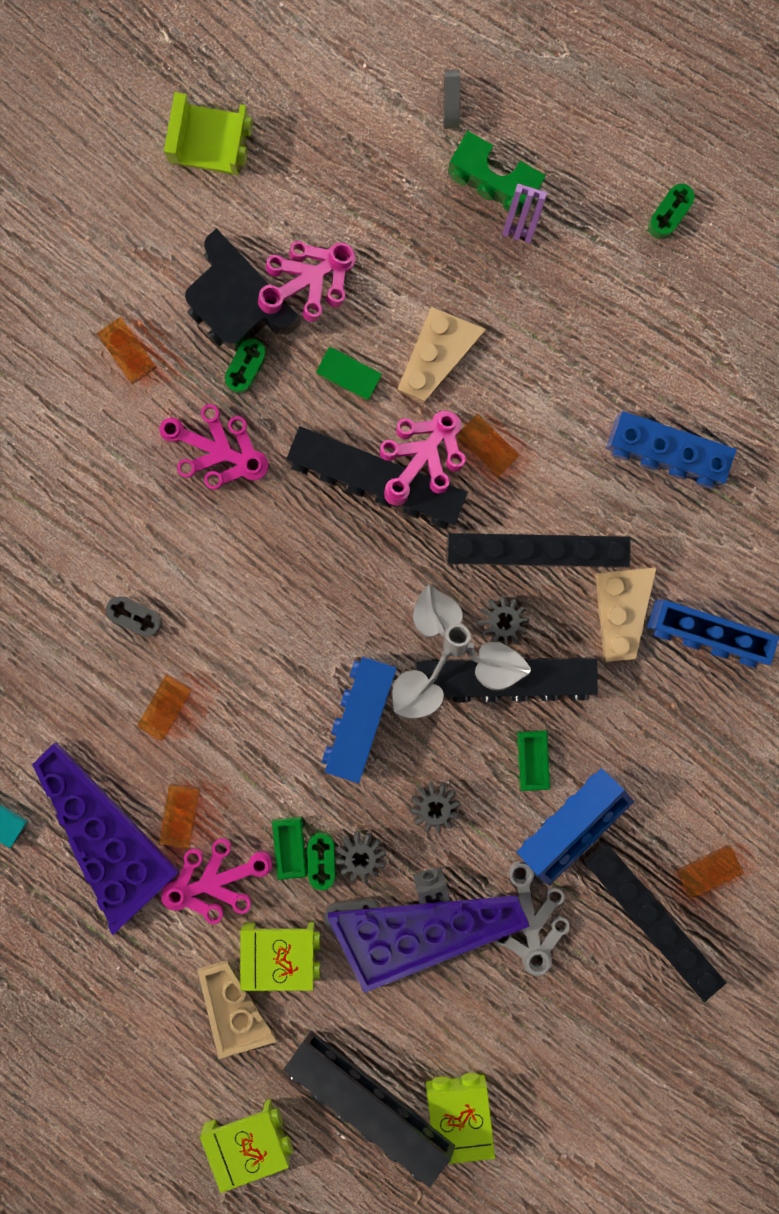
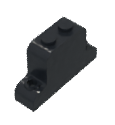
(228, 297)

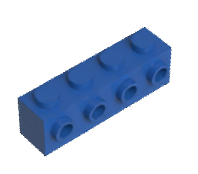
(670, 449)
(713, 632)
(360, 719)
(575, 826)

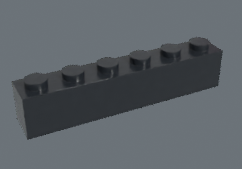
(369, 475)
(538, 550)
(546, 679)
(653, 920)
(370, 1109)

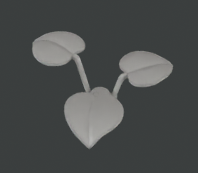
(439, 614)

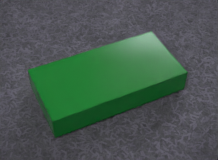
(348, 374)
(533, 760)
(289, 848)

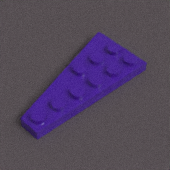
(109, 847)
(408, 938)

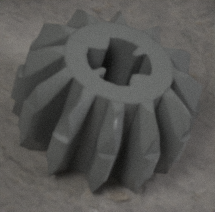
(513, 623)
(433, 818)
(361, 846)

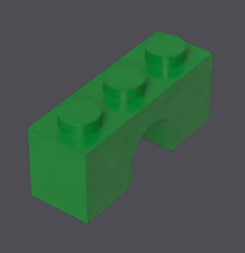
(471, 168)

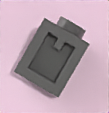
(431, 886)

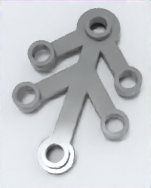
(536, 922)

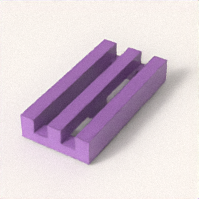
(519, 230)

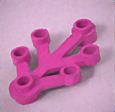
(309, 275)
(218, 450)
(424, 452)
(212, 883)

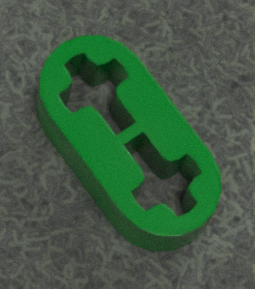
(676, 215)
(239, 362)
(314, 860)

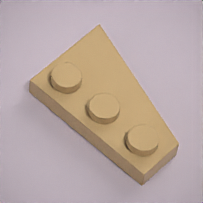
(437, 351)
(622, 610)
(231, 1012)

